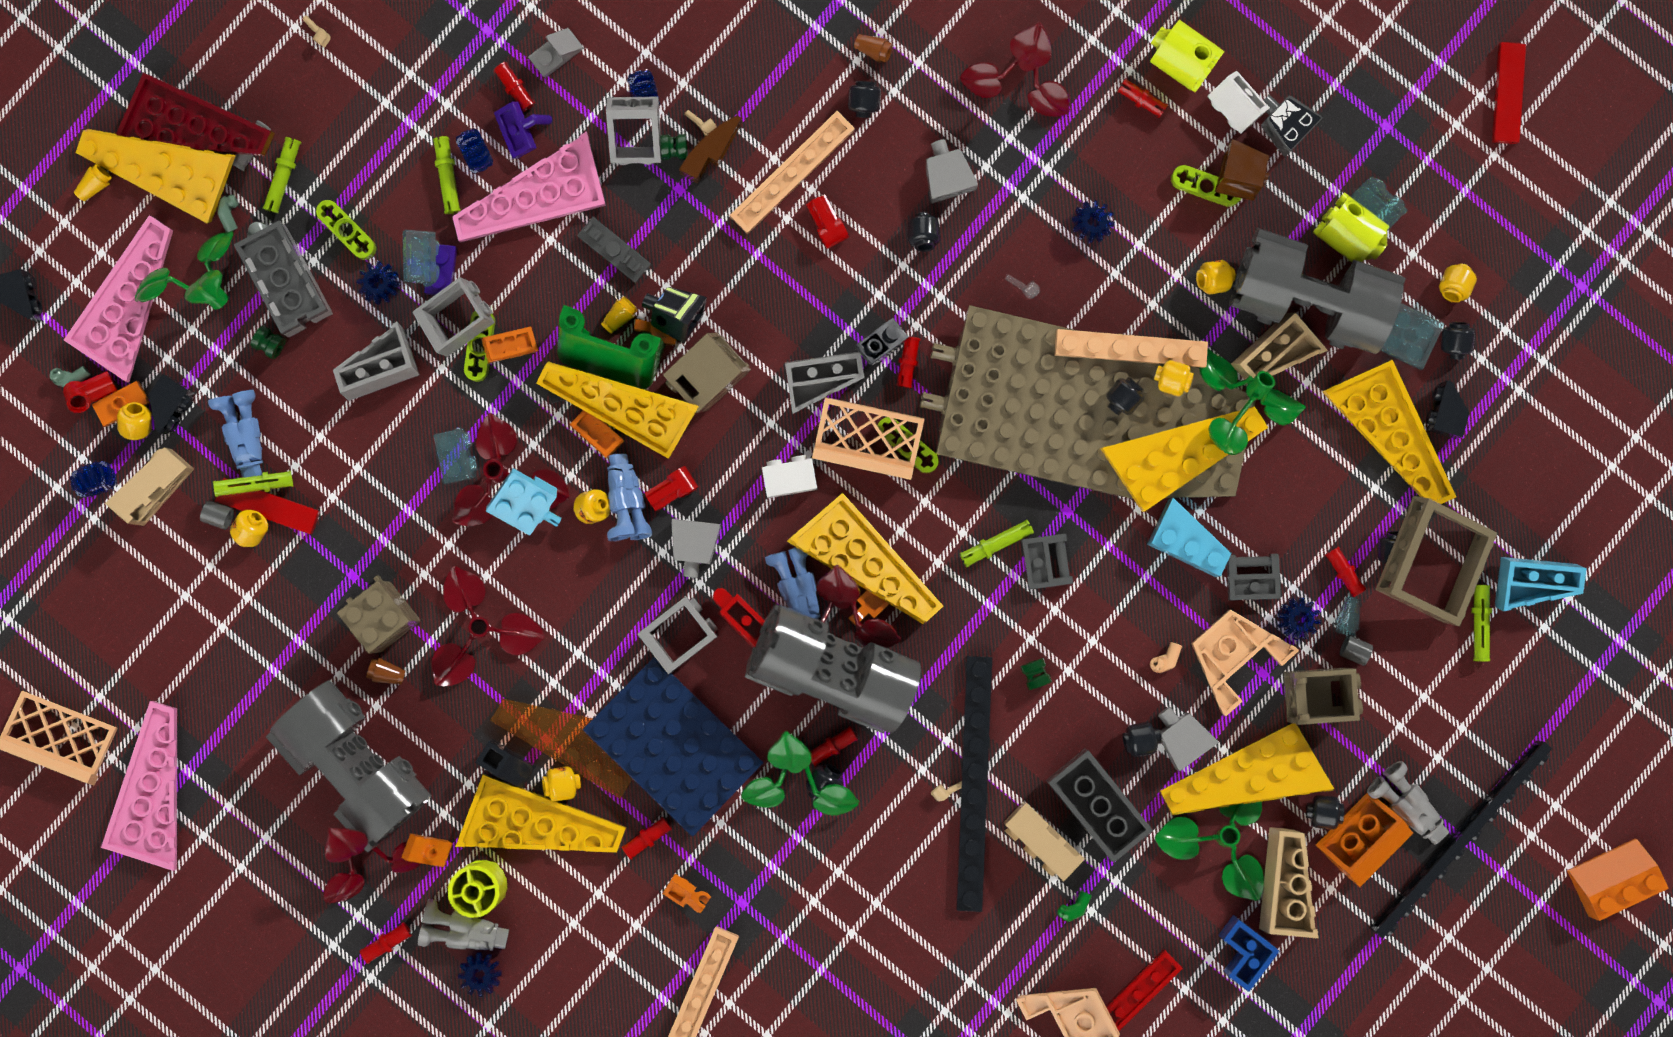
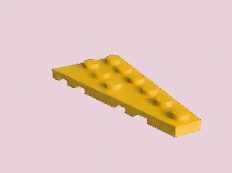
(172, 172)

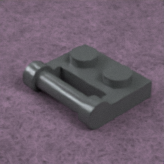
(1038, 561)
(1253, 585)

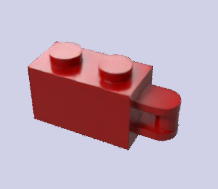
(739, 615)

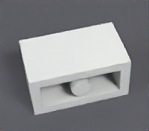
(1238, 102)
(789, 477)

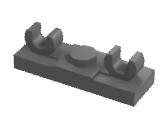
(614, 250)

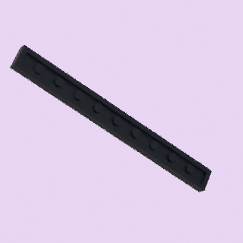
(974, 784)
(1454, 846)

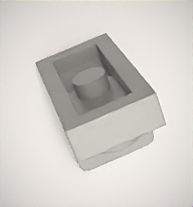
(556, 52)

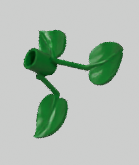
(205, 289)
(1278, 406)
(793, 756)
(1243, 877)

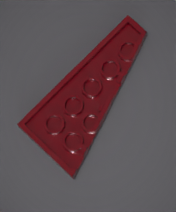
(179, 118)

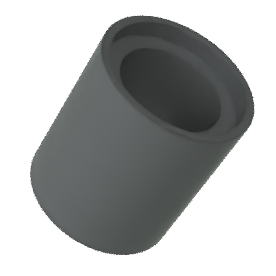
(216, 514)
(1356, 650)

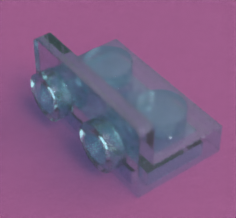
(1379, 201)
(420, 257)
(455, 456)

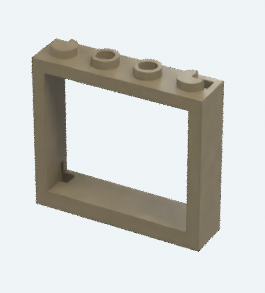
(1406, 549)

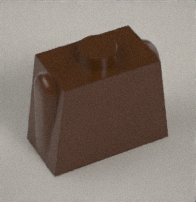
(1242, 171)

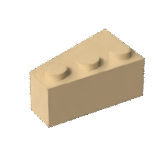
(1279, 348)
(150, 487)
(1042, 841)

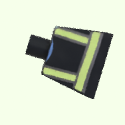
(675, 312)

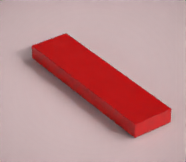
(1509, 93)
(274, 509)
(1143, 988)

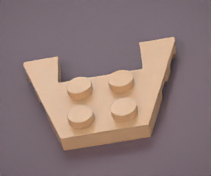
(1228, 647)
(1075, 1011)

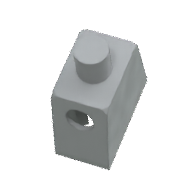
(948, 173)
(694, 544)
(1184, 738)

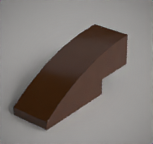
(710, 149)

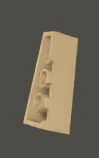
(1287, 887)

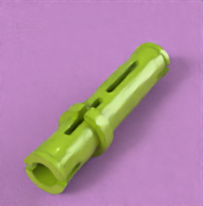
(446, 174)
(281, 175)
(223, 487)
(996, 543)
(1481, 623)

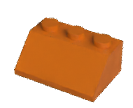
(1364, 839)
(1617, 880)

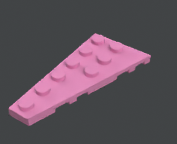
(547, 190)
(113, 320)
(146, 806)

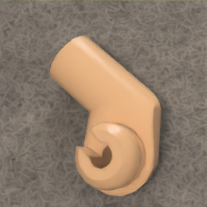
(1166, 661)

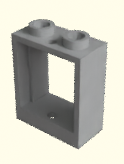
(633, 109)
(433, 330)
(656, 648)

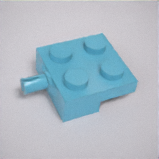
(524, 502)

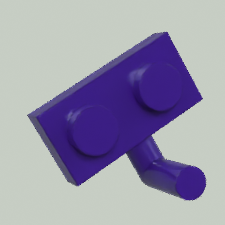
(516, 128)
(446, 261)

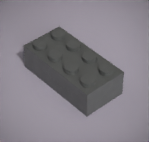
(1099, 805)

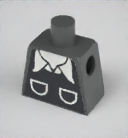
(1288, 122)

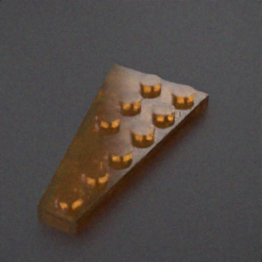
(563, 739)

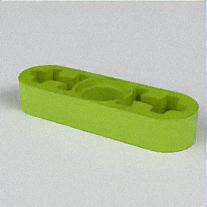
(1186, 186)
(338, 212)
(469, 351)
(907, 455)

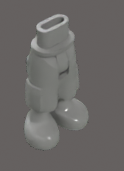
(1412, 805)
(463, 932)

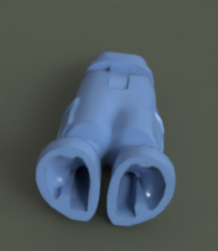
(243, 435)
(624, 499)
(800, 590)

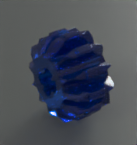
(642, 84)
(474, 150)
(1102, 226)
(372, 276)
(93, 479)
(1302, 627)
(471, 969)

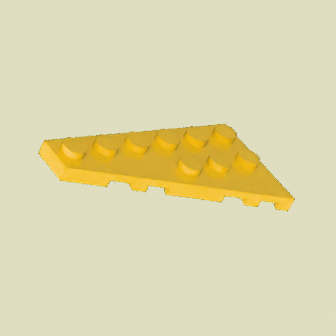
(640, 414)
(1388, 420)
(1169, 459)
(847, 539)
(1260, 772)
(521, 819)

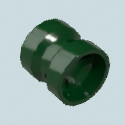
(668, 146)
(268, 342)
(1033, 668)

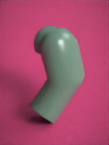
(224, 212)
(62, 377)

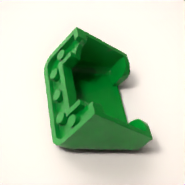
(627, 366)

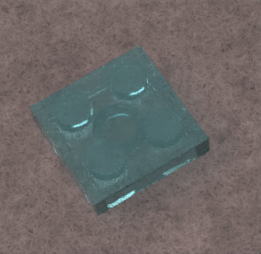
(1412, 337)

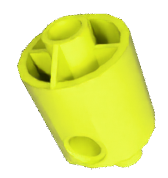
(1185, 54)
(1353, 230)
(490, 883)

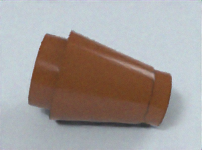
(874, 47)
(385, 672)

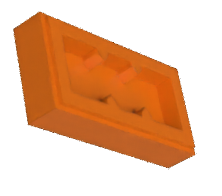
(509, 344)
(108, 407)
(597, 433)
(427, 850)

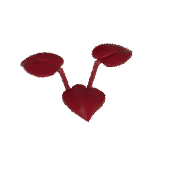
(1031, 50)
(493, 440)
(843, 592)
(517, 635)
(341, 847)

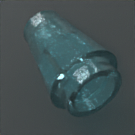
(1349, 617)

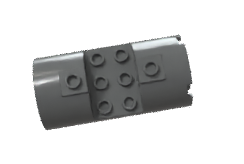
(1358, 309)
(865, 683)
(322, 734)

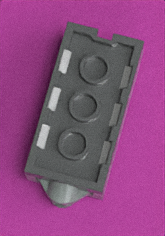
(282, 277)

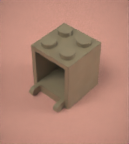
(706, 372)
(378, 616)
(1310, 696)

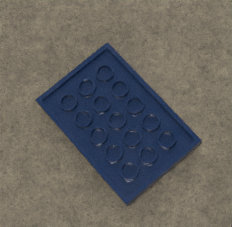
(673, 746)

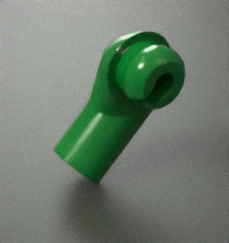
(1076, 910)

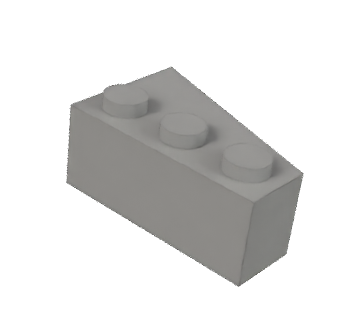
(378, 365)
(821, 376)

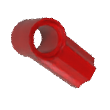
(829, 226)
(89, 391)
(677, 485)

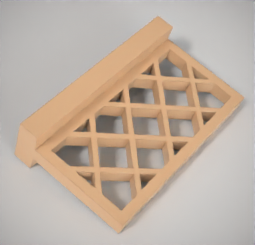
(862, 459)
(54, 760)

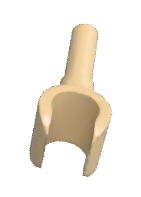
(321, 36)
(705, 127)
(942, 794)

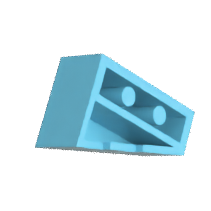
(1187, 540)
(1535, 581)

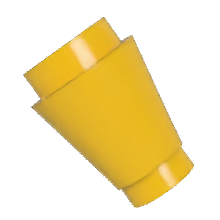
(92, 182)
(619, 314)

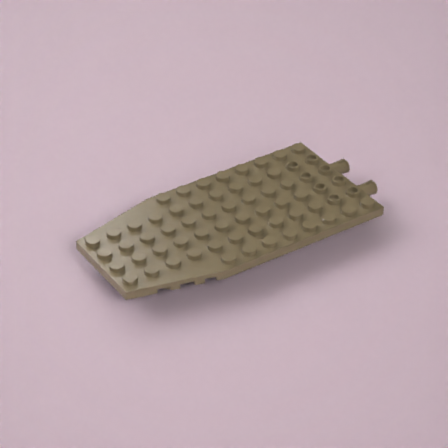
(1049, 414)

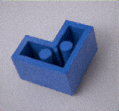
(1253, 953)

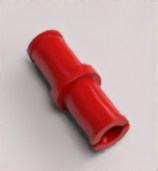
(514, 86)
(1142, 98)
(908, 362)
(1345, 572)
(833, 745)
(646, 838)
(385, 943)

